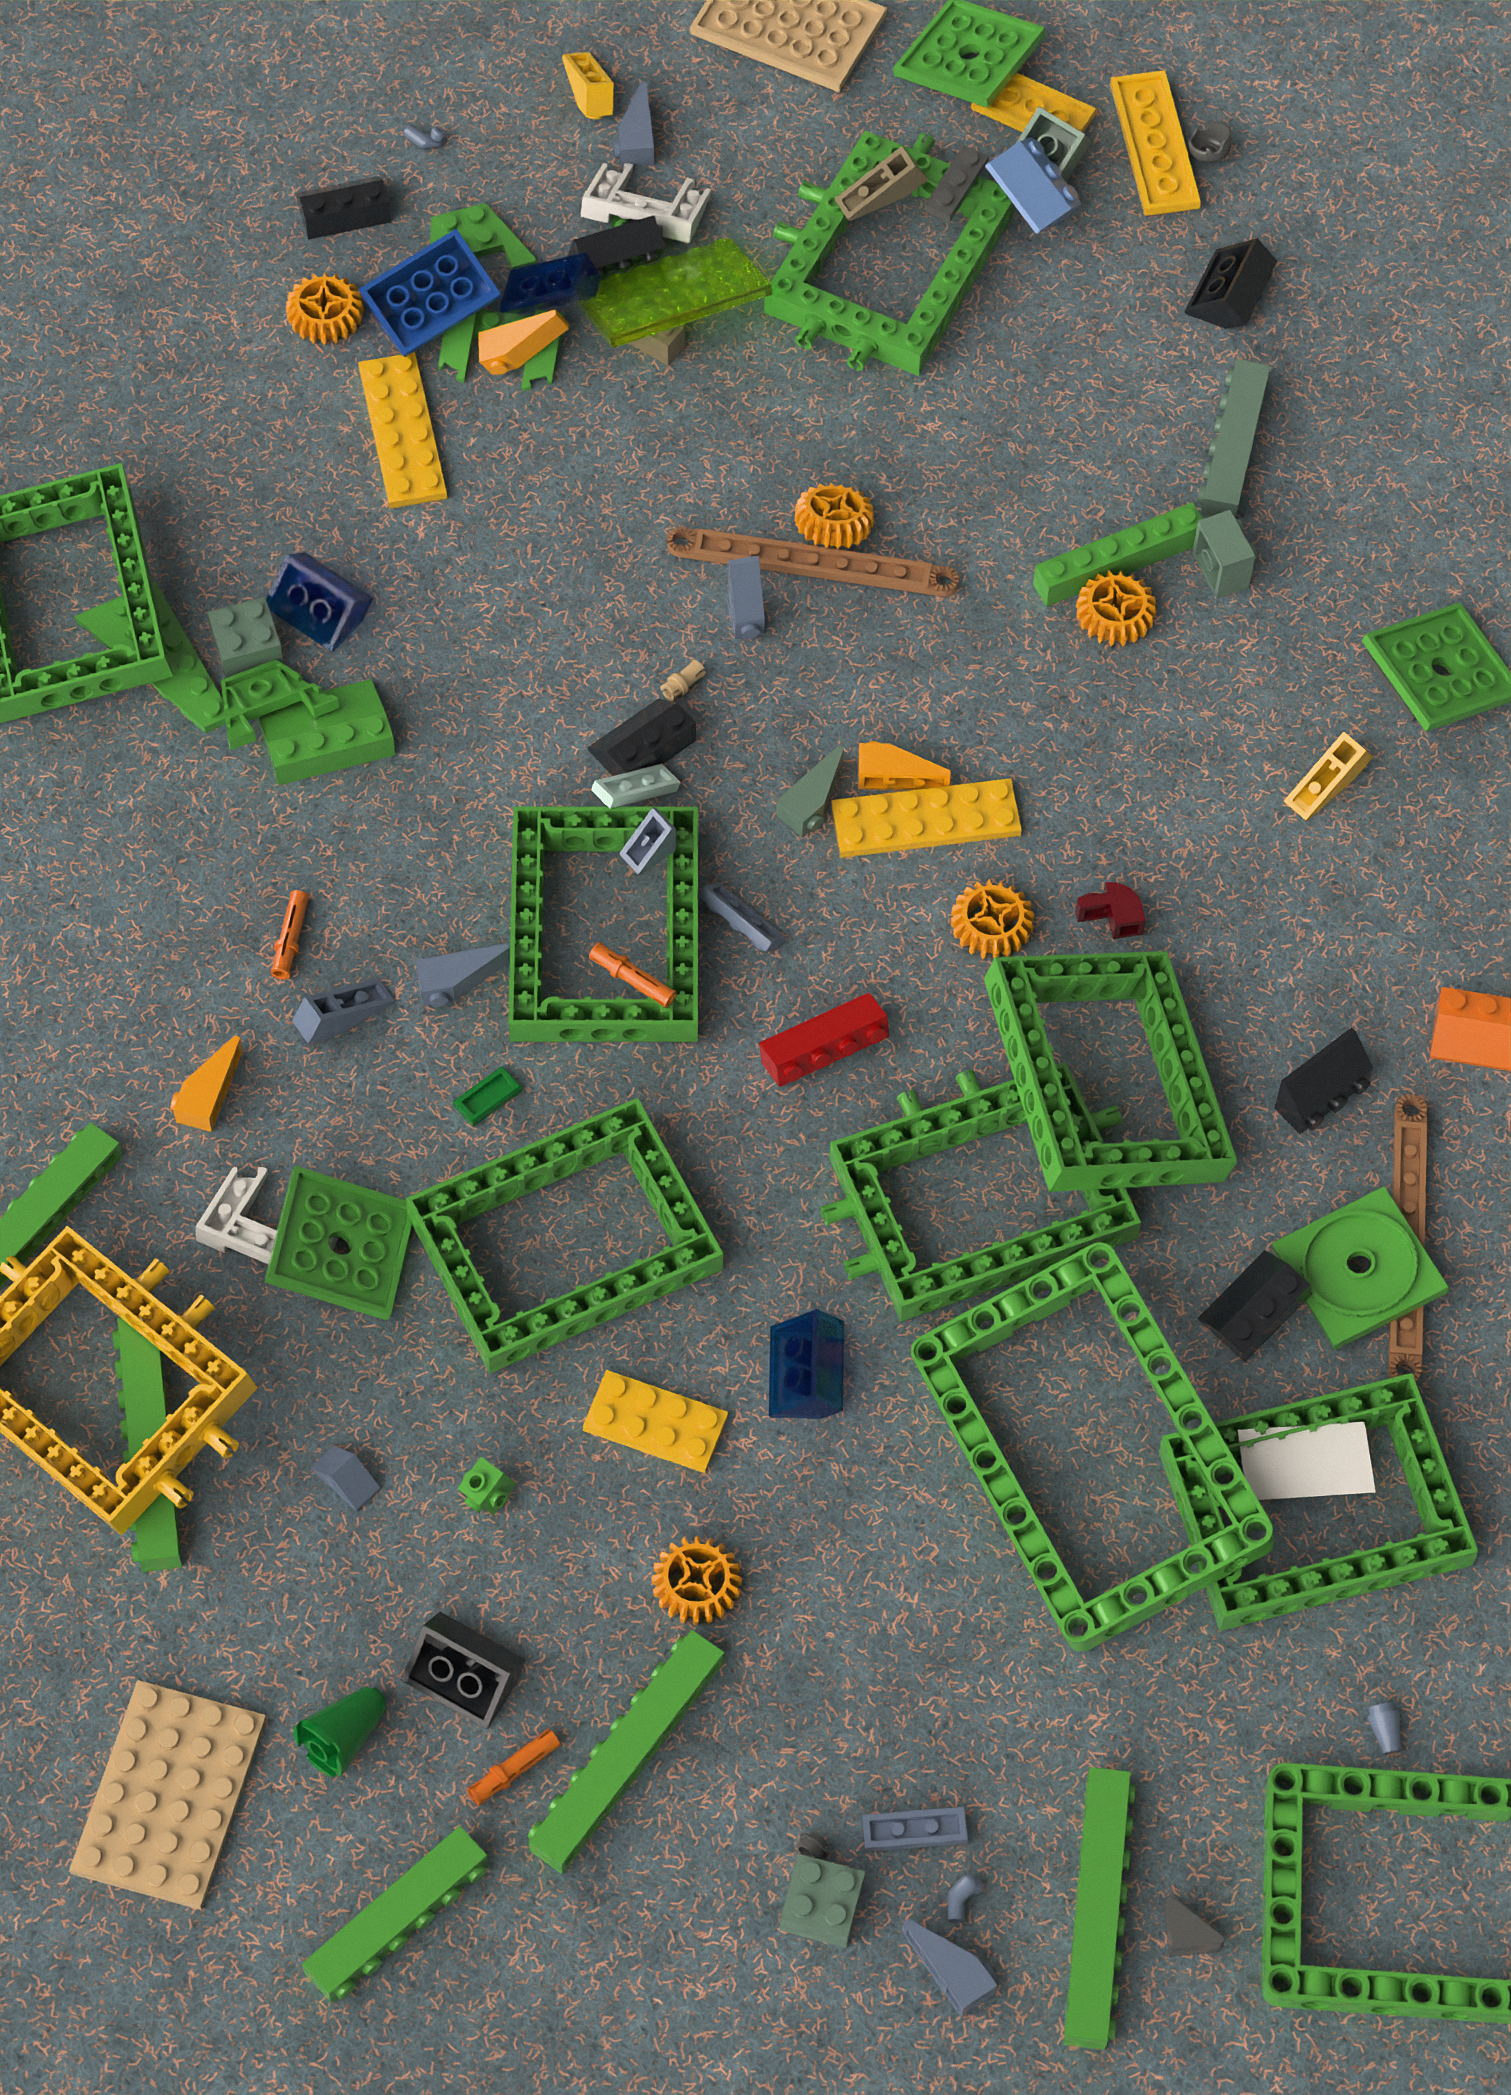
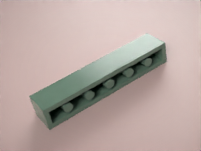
(1235, 438)

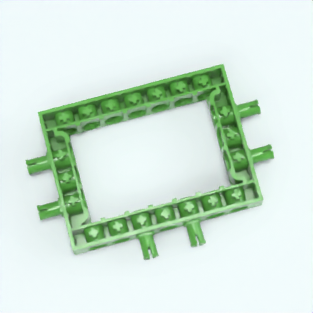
(858, 327)
(929, 1131)

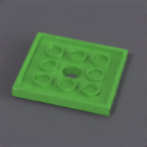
(969, 28)
(1447, 639)
(370, 1223)
(1357, 1303)

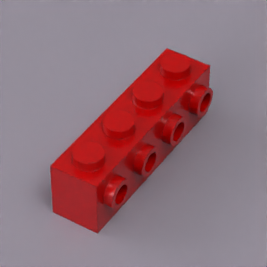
(824, 1039)

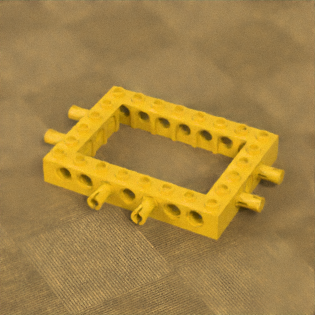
(193, 1425)

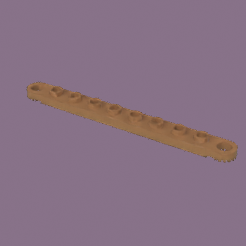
(815, 561)
(1409, 1195)

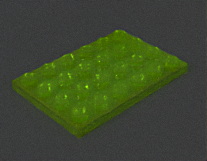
(674, 292)

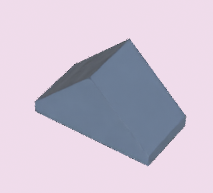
(650, 842)
(346, 1476)

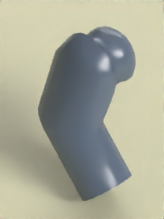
(428, 140)
(959, 1893)

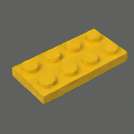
(1023, 96)
(655, 1421)

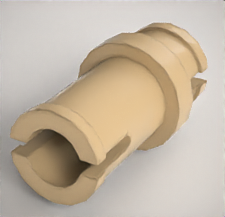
(679, 683)

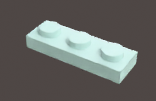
(635, 786)

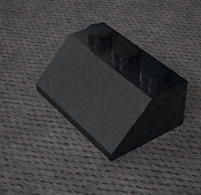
(344, 207)
(622, 245)
(1232, 284)
(646, 738)
(1324, 1082)
(1256, 1304)
(462, 1669)

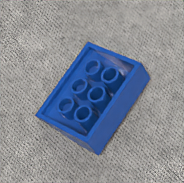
(429, 293)

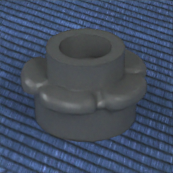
(812, 1845)

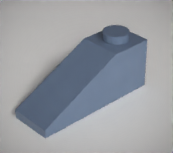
(635, 132)
(745, 598)
(454, 974)
(339, 1009)
(956, 1971)

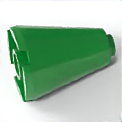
(340, 1730)

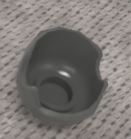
(1212, 143)

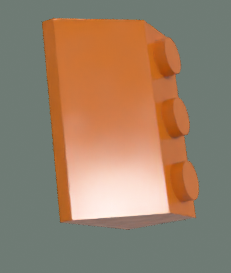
(1472, 1029)

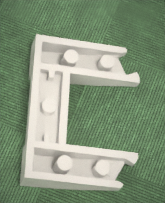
(607, 197)
(226, 1224)

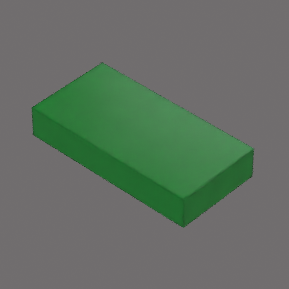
(487, 1096)

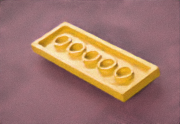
(1155, 143)
(402, 430)
(925, 818)

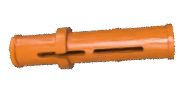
(287, 945)
(622, 968)
(510, 1769)

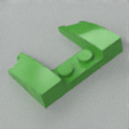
(459, 341)

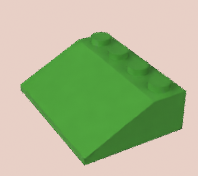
(334, 741)

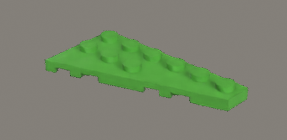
(190, 686)

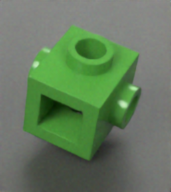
(486, 1487)

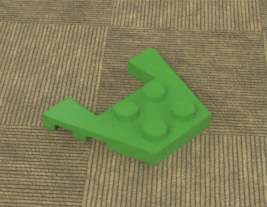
(483, 234)
(263, 691)

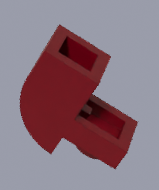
(1117, 904)

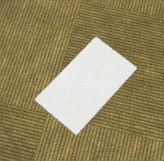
(1308, 1463)

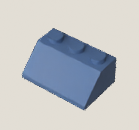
(1034, 185)

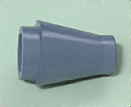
(1386, 1726)

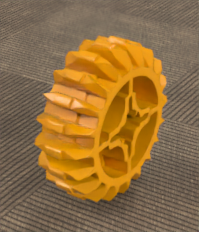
(341, 313)
(834, 515)
(1104, 618)
(986, 929)
(709, 1603)

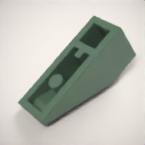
(808, 799)

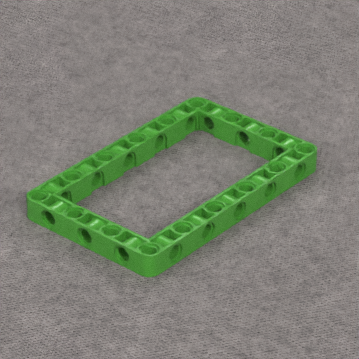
(1166, 1581)
(1282, 1880)

